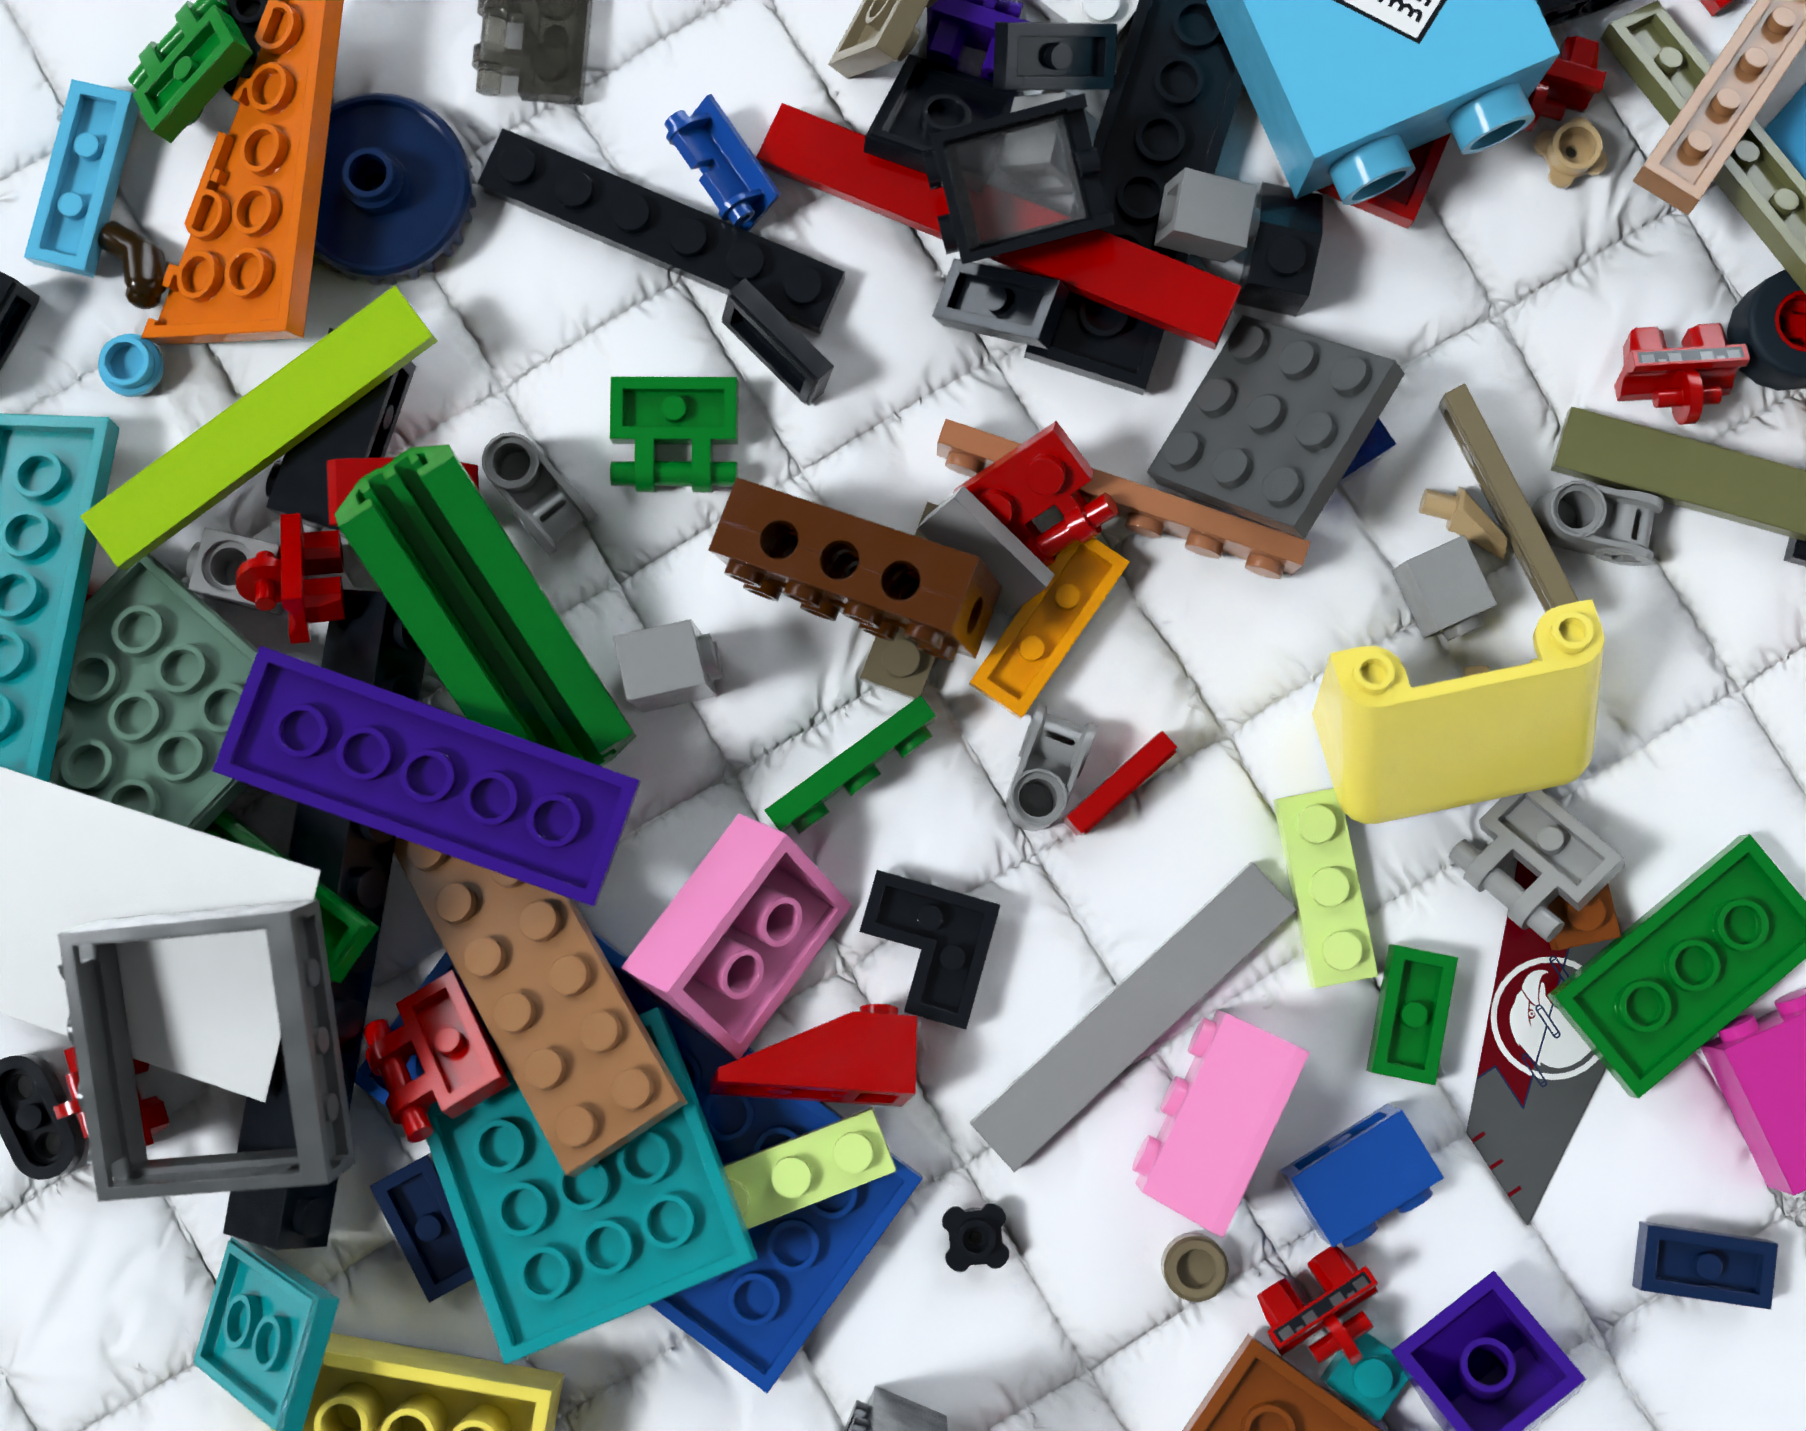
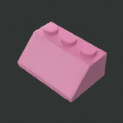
(738, 934)
(1218, 1120)

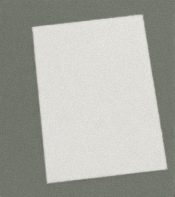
(188, 1001)

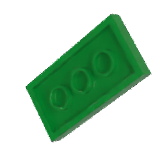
(1687, 966)

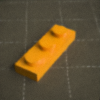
(1048, 626)

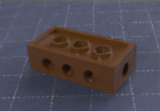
(856, 569)

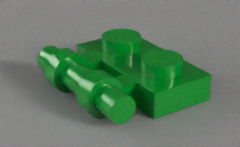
(188, 66)
(673, 412)

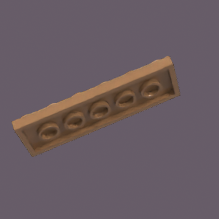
(547, 1005)

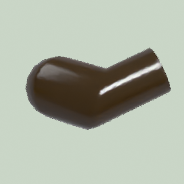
(142, 263)

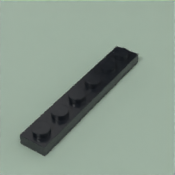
(658, 228)

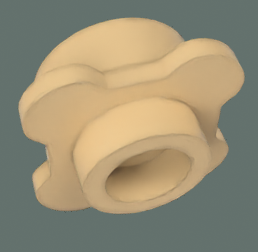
(1583, 139)

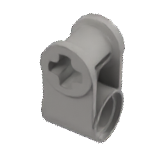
(542, 497)
(1609, 521)
(1050, 757)

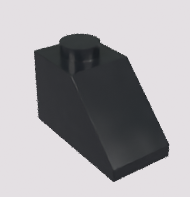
(1284, 252)

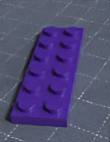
(427, 776)

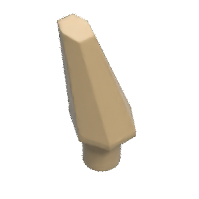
(1465, 518)

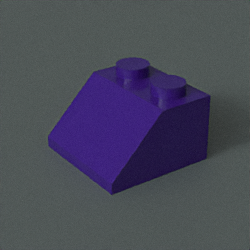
(1488, 1363)

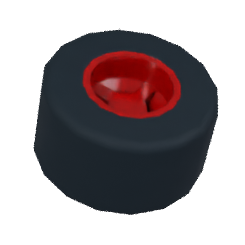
(1758, 324)

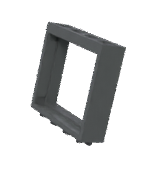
(308, 1038)

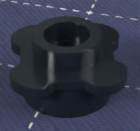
(988, 1223)

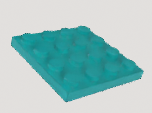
(594, 1246)

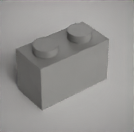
(668, 665)

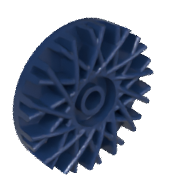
(415, 208)

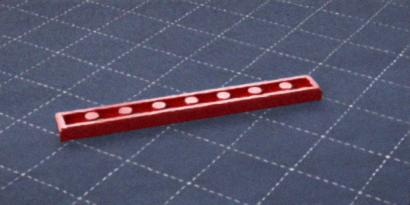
(1087, 263)

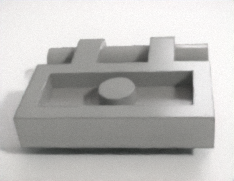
(1548, 843)

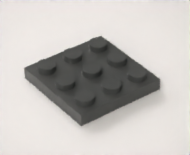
(1275, 424)

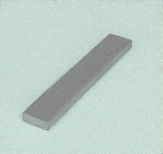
(1132, 1016)

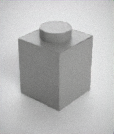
(1207, 215)
(1445, 589)

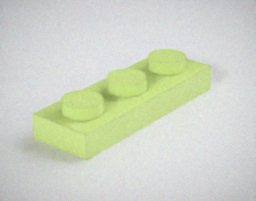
(1325, 888)
(810, 1168)

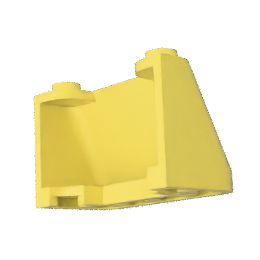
(1461, 738)

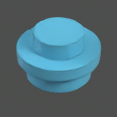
(130, 365)

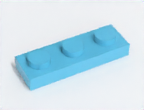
(82, 178)

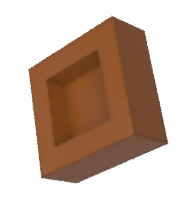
(1589, 925)

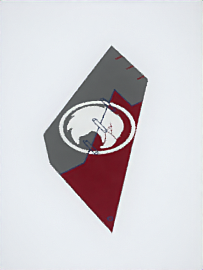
(1531, 1065)

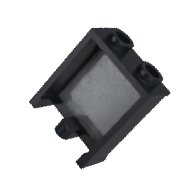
(1017, 180)

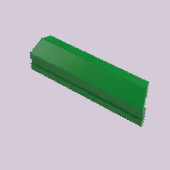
(478, 606)

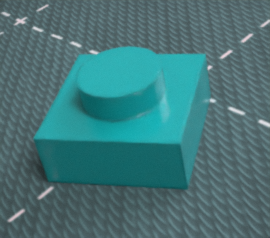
(1370, 1382)

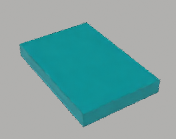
(266, 1334)

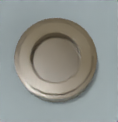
(1194, 1267)

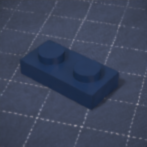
(424, 1226)
(1705, 1265)

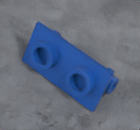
(727, 164)

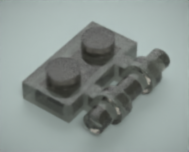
(552, 51)

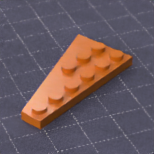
(260, 192)

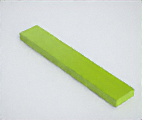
(258, 429)

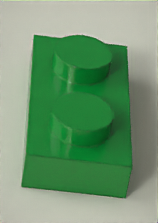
(1412, 1014)

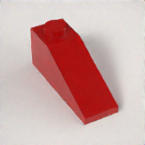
(850, 1060)

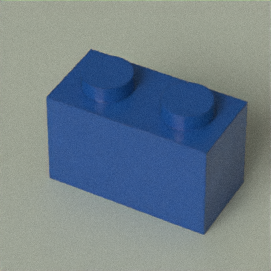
(1363, 1176)

